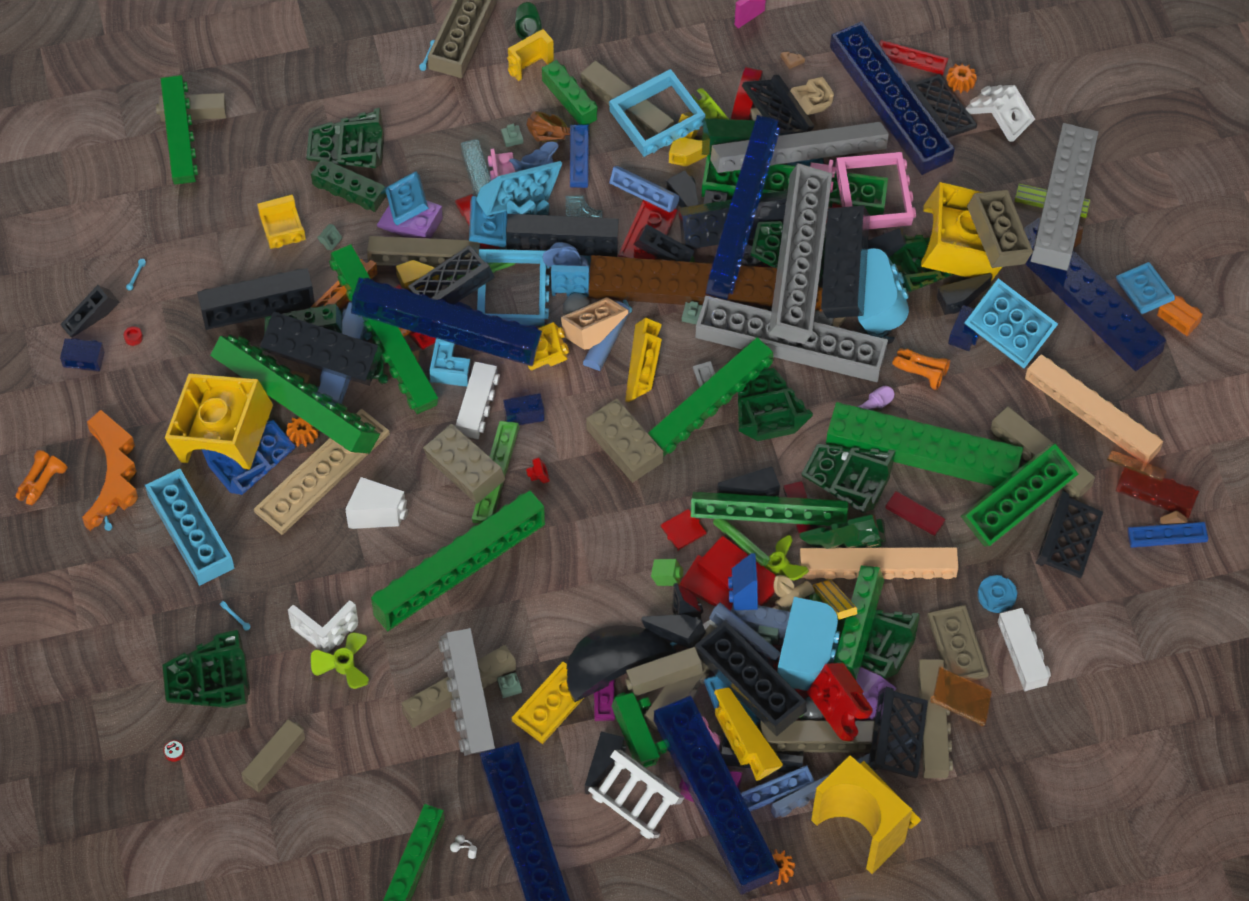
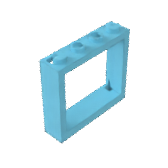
(645, 91)
(518, 256)

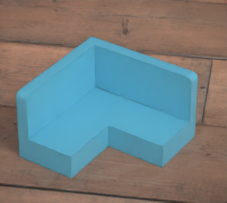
(528, 208)
(446, 368)

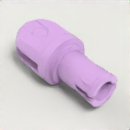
(879, 398)

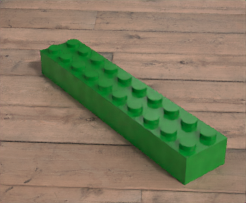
(864, 189)
(296, 394)
(924, 445)
(458, 560)

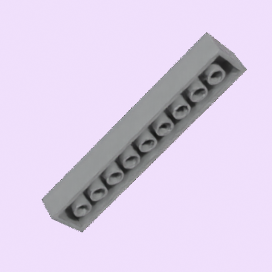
(1064, 197)
(800, 254)
(825, 349)

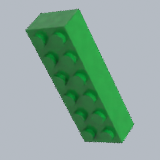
(1019, 495)

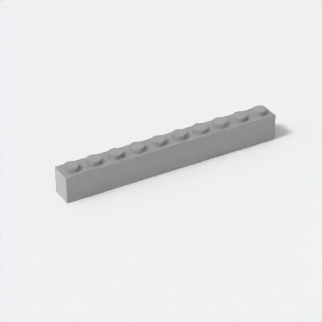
(807, 146)

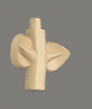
(787, 591)

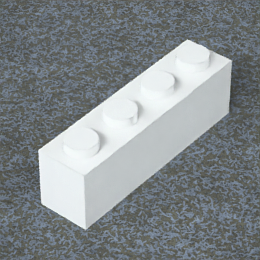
(477, 399)
(1023, 649)

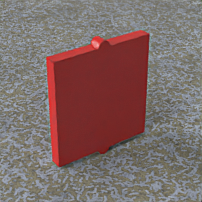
(683, 529)

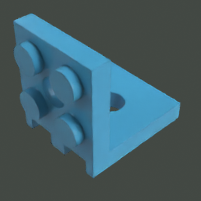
(570, 279)

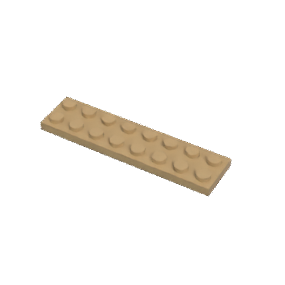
(312, 480)

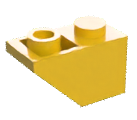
(685, 151)
(412, 271)

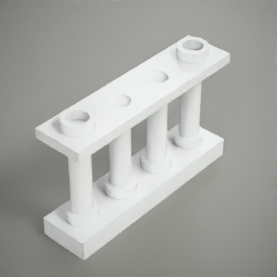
(654, 785)

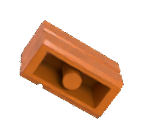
(1180, 315)

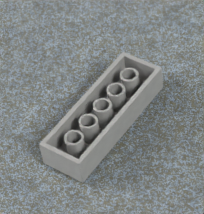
(466, 692)

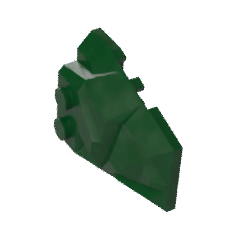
(768, 241)
(854, 533)
(210, 674)

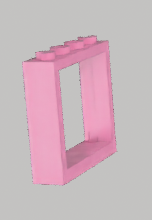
(878, 221)

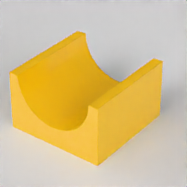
(954, 239)
(219, 417)
(860, 796)

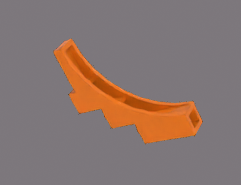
(120, 468)

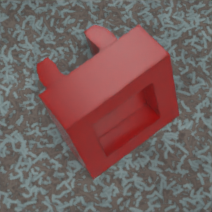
(539, 471)

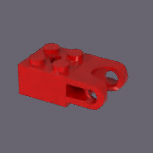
(840, 699)

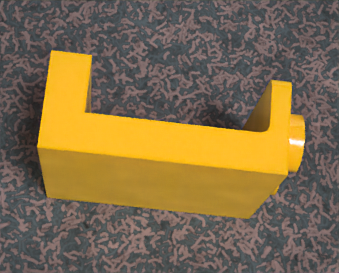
(530, 51)
(281, 221)

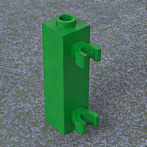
(635, 730)

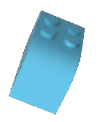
(884, 294)
(808, 642)

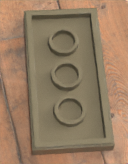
(957, 642)

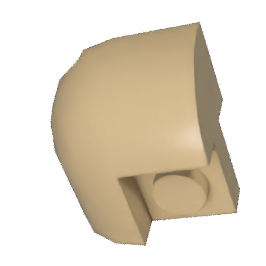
(814, 96)

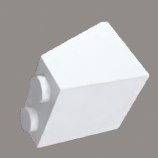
(375, 506)

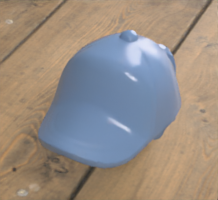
(537, 158)
(564, 254)

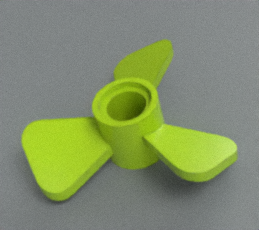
(780, 564)
(324, 662)

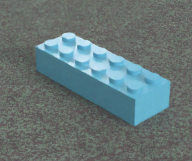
(189, 527)

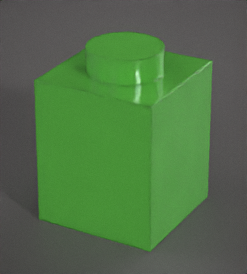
(666, 572)

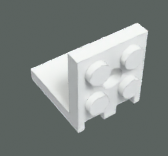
(1002, 102)
(332, 633)

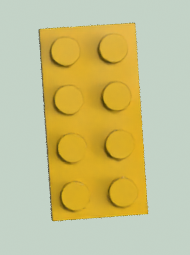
(547, 706)

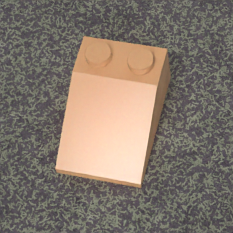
(592, 323)

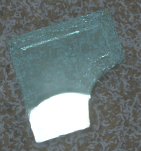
(578, 207)

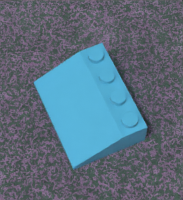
(518, 187)
(1010, 323)

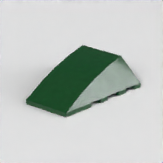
(349, 142)
(909, 260)
(770, 408)
(850, 473)
(888, 641)

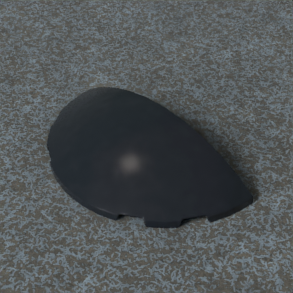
(608, 655)

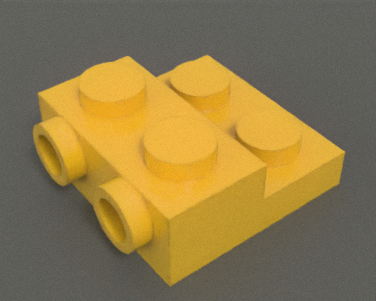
(551, 347)

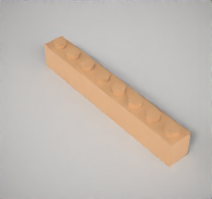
(1094, 409)
(893, 562)

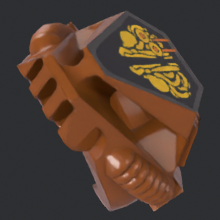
(546, 127)

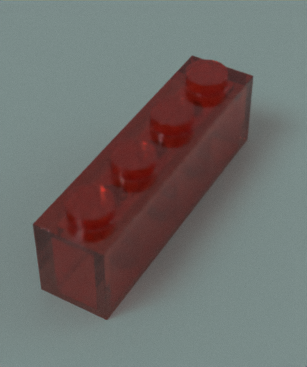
(1162, 494)

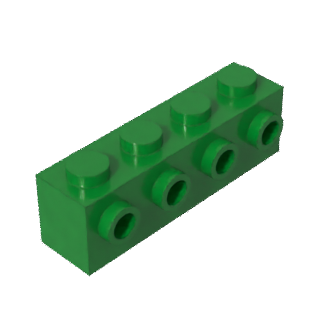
(569, 93)

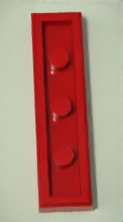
(914, 58)

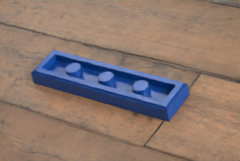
(579, 156)
(1167, 534)

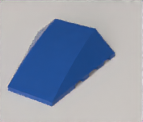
(271, 450)

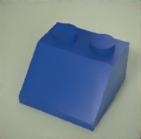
(744, 584)

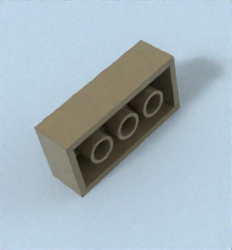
(999, 228)
(624, 440)
(464, 463)

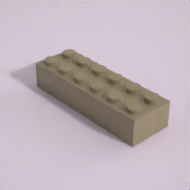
(459, 36)

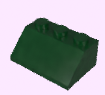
(724, 131)

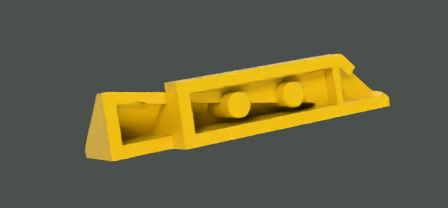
(643, 358)
(744, 735)

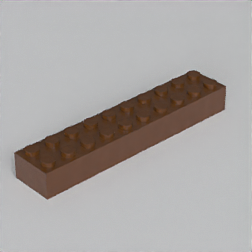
(674, 282)

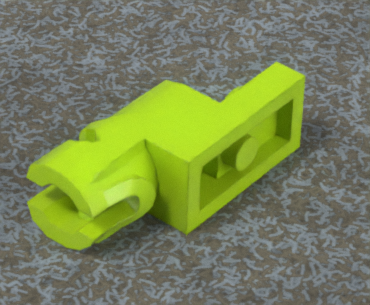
(709, 106)

